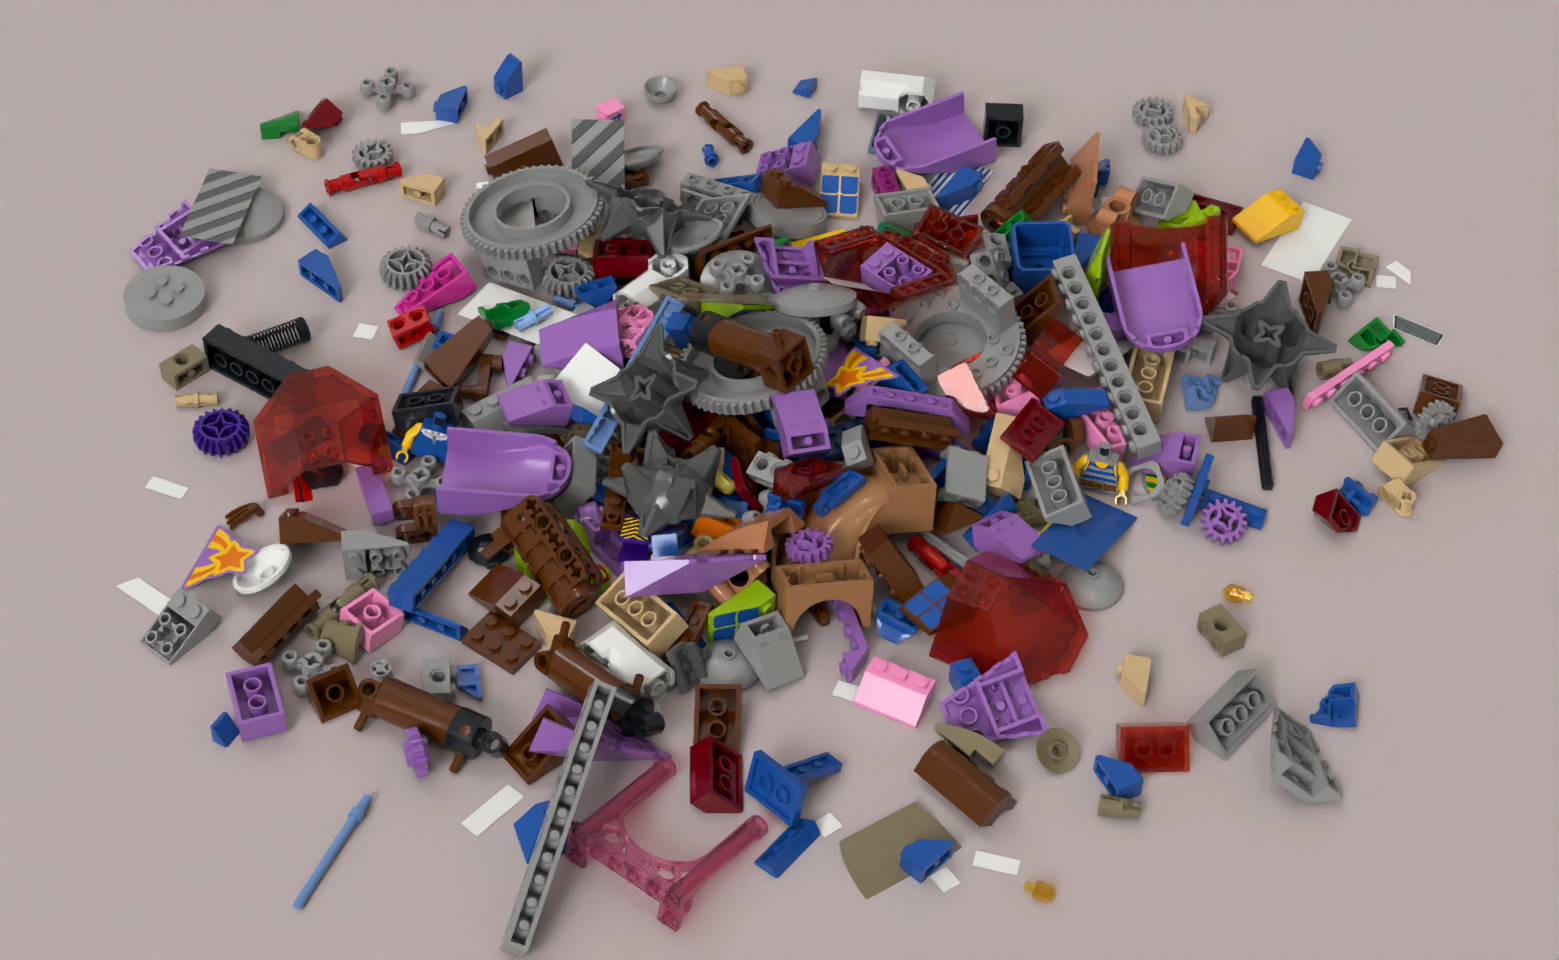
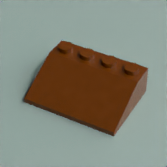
(741, 242)

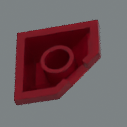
(323, 115)
(1336, 512)

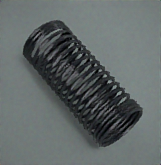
(301, 327)

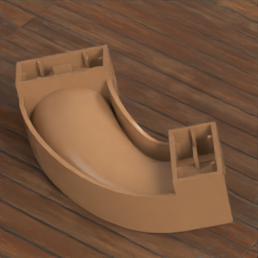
(896, 496)

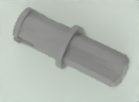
(432, 225)

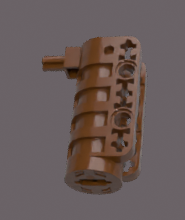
(1034, 187)
(549, 555)

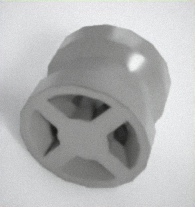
(380, 669)

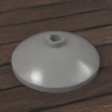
(641, 157)
(695, 236)
(1095, 588)
(728, 665)

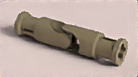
(354, 591)

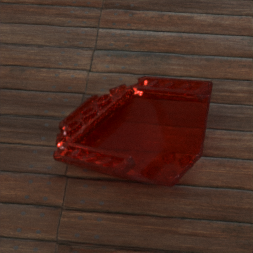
(1205, 247)
(846, 252)
(316, 423)
(1005, 609)

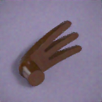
(242, 513)
(821, 618)

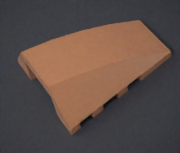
(755, 533)

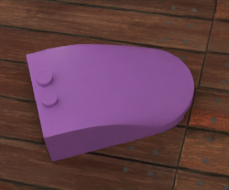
(933, 139)
(1157, 304)
(498, 470)

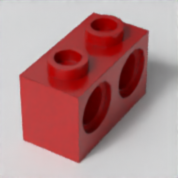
(411, 326)

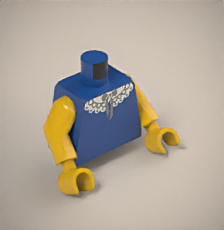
(427, 438)

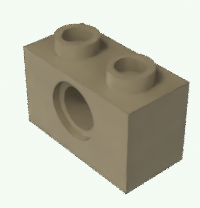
(184, 367)
(1221, 630)

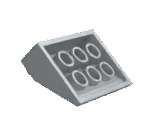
(726, 209)

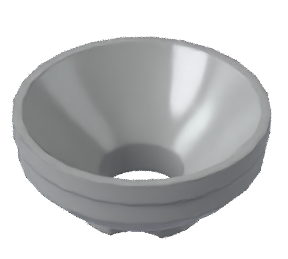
(660, 86)

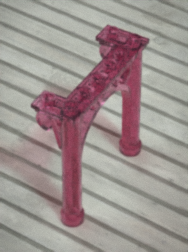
(634, 864)

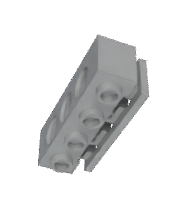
(696, 187)

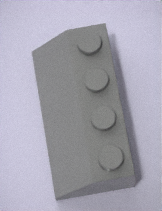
(1370, 411)
(487, 412)
(1058, 488)
(1232, 713)

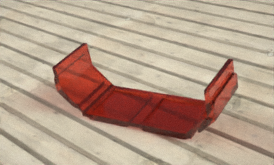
(1045, 358)

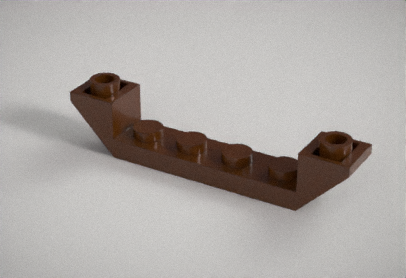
(614, 503)

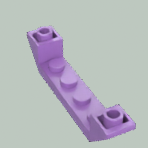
(899, 399)
(855, 659)

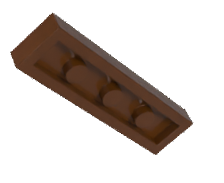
(697, 620)

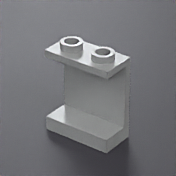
(964, 477)

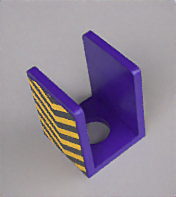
(633, 546)

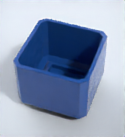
(1034, 248)

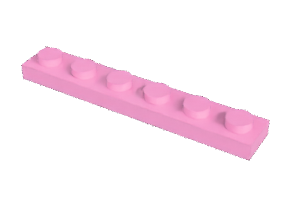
(1330, 387)

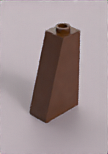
(530, 151)
(459, 354)
(1464, 440)

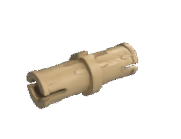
(196, 399)

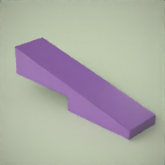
(374, 495)

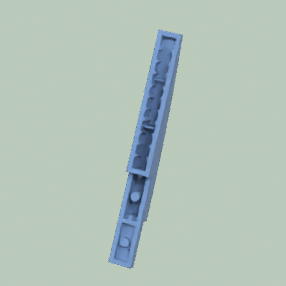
(605, 422)

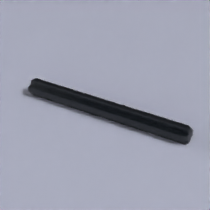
(1262, 443)

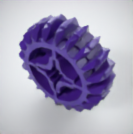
(221, 432)

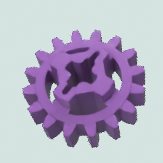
(1218, 529)
(808, 546)
(416, 752)

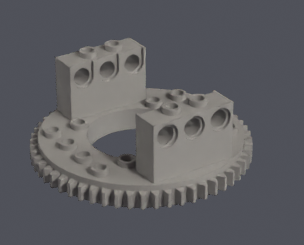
(514, 253)
(974, 302)
(731, 394)

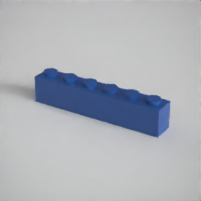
(431, 566)

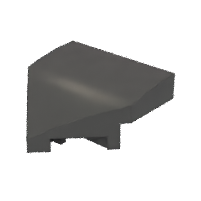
(688, 663)

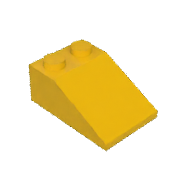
(1269, 216)

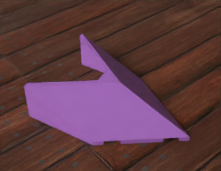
(683, 573)
(613, 746)

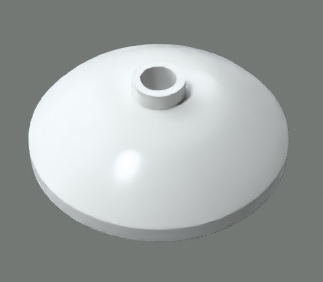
(264, 569)

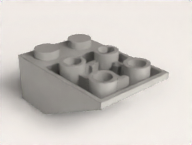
(373, 553)
(180, 627)
(770, 650)

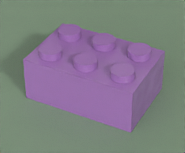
(256, 701)

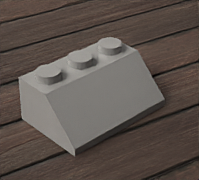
(1162, 198)
(903, 207)

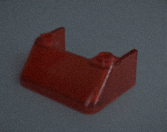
(963, 388)

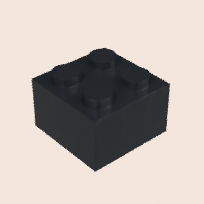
(1004, 123)

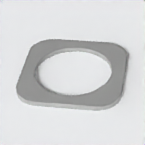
(1153, 466)

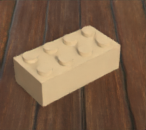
(1151, 375)
(643, 617)

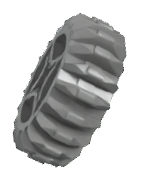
(404, 267)
(564, 274)

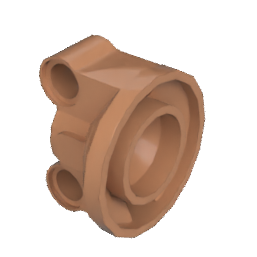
(1115, 210)
(726, 589)

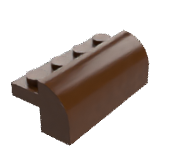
(909, 428)
(277, 626)
(963, 784)

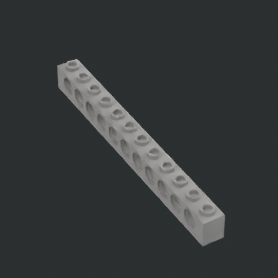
(1106, 357)
(558, 819)

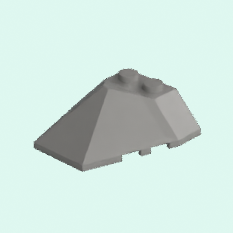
(1297, 762)

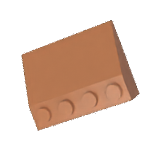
(1081, 191)

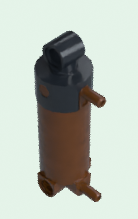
(575, 671)
(436, 718)

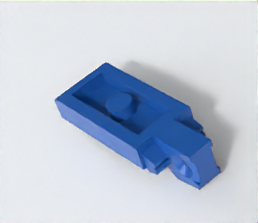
(839, 491)

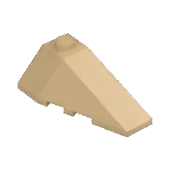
(1004, 465)

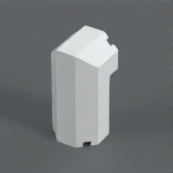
(894, 91)
(658, 270)
(627, 657)

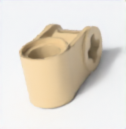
(307, 144)
(1397, 497)

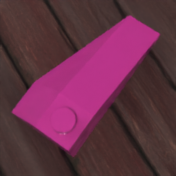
(444, 285)

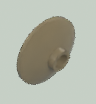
(1066, 750)

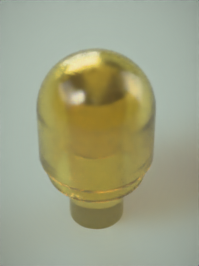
(1237, 594)
(1041, 891)

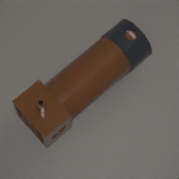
(779, 358)

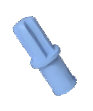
(532, 317)

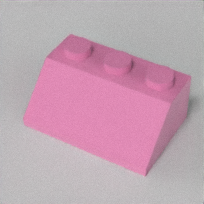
(895, 692)

